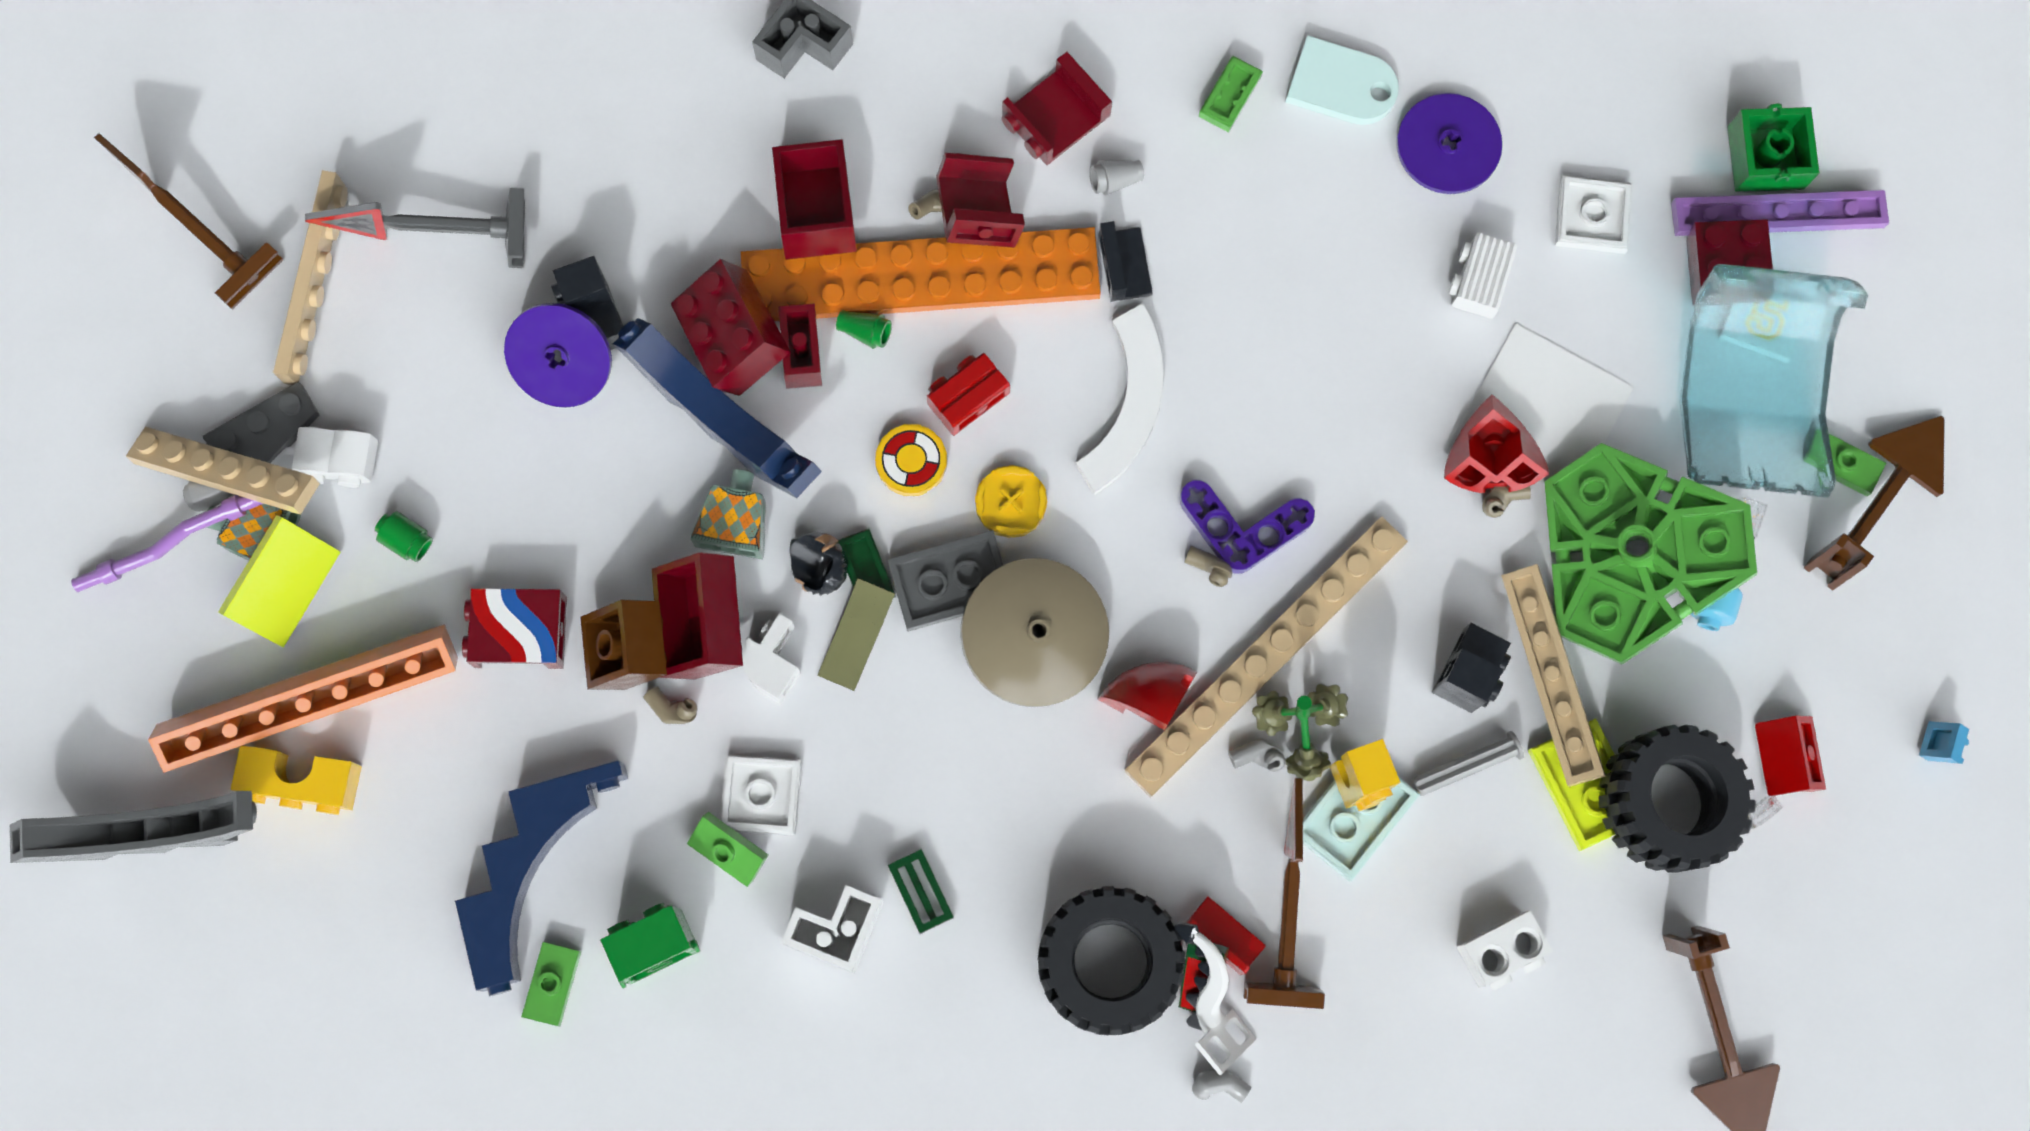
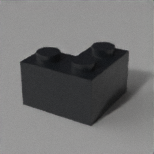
(587, 290)
(1474, 669)

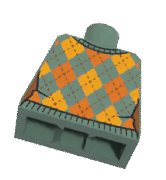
(732, 519)
(246, 532)

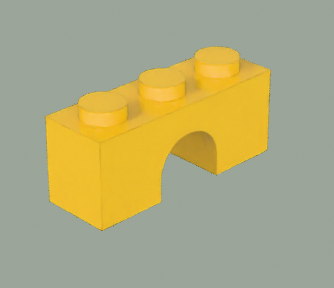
(1365, 775)
(329, 784)

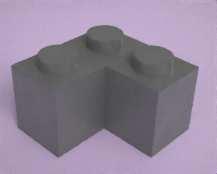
(801, 29)

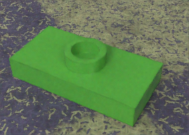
(1230, 93)
(1855, 467)
(727, 849)
(551, 984)

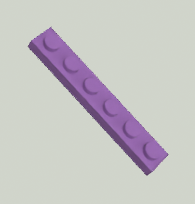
(1787, 211)

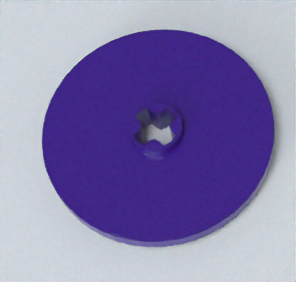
(1437, 165)
(584, 355)

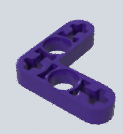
(1248, 539)

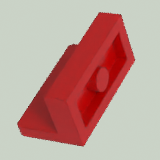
(1790, 755)
(1228, 932)

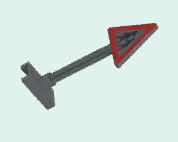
(370, 222)

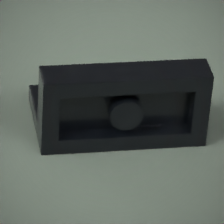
(1124, 262)

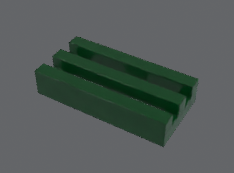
(934, 920)

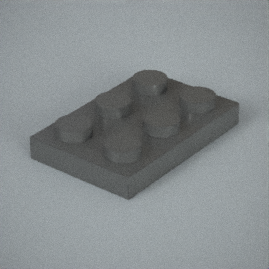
(940, 579)

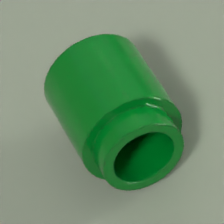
(403, 536)

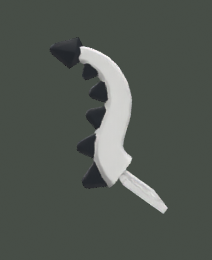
(1207, 1001)

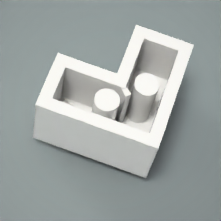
(842, 938)

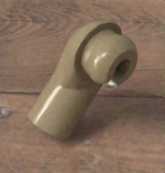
(1499, 499)
(1203, 560)
(671, 711)

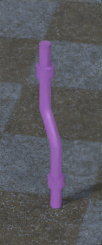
(112, 570)

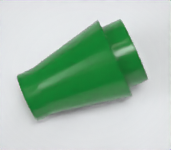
(865, 327)

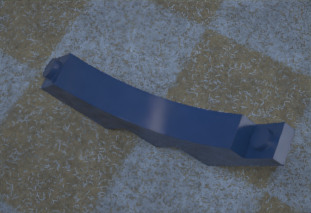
(713, 411)
(542, 817)

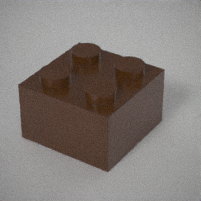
(623, 645)

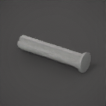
(1469, 764)

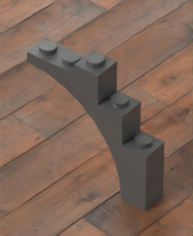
(134, 832)

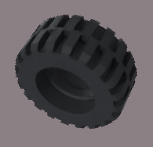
(1721, 790)
(1162, 951)

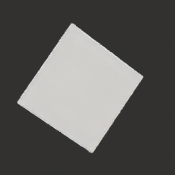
(1554, 395)

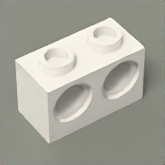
(1502, 943)

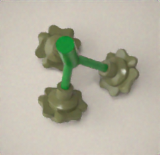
(1325, 704)

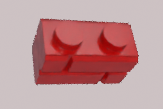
(967, 393)

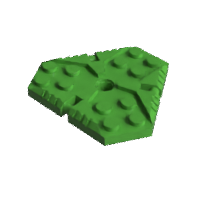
(1618, 600)

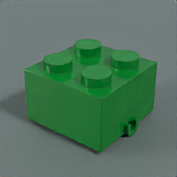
(1773, 149)
(649, 944)

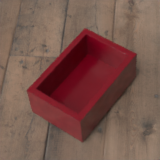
(813, 199)
(730, 327)
(699, 615)

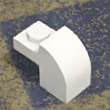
(762, 664)

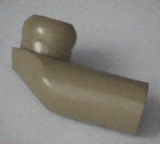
(924, 205)

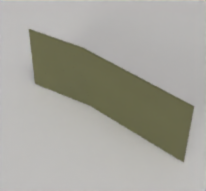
(856, 634)

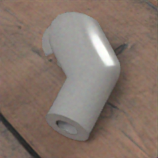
(1259, 753)
(1211, 1083)

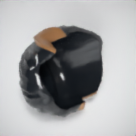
(818, 563)

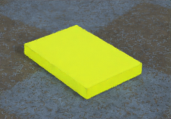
(279, 581)
(1580, 802)

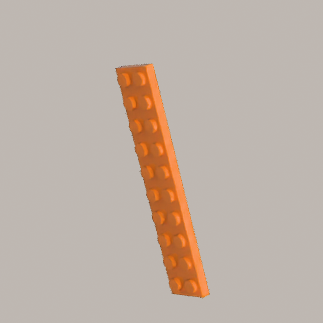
(931, 274)

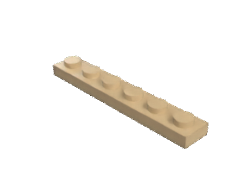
(308, 288)
(223, 470)
(1553, 676)

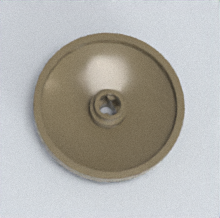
(1000, 637)

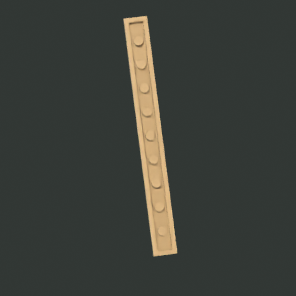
(1265, 657)

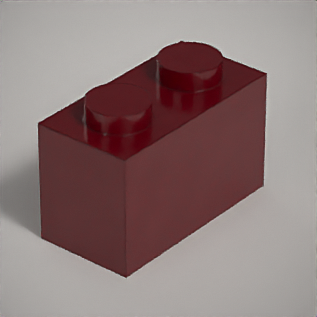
(800, 333)

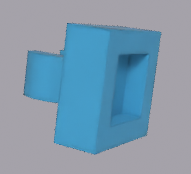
(1944, 742)

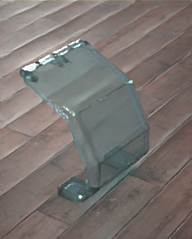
(1762, 378)

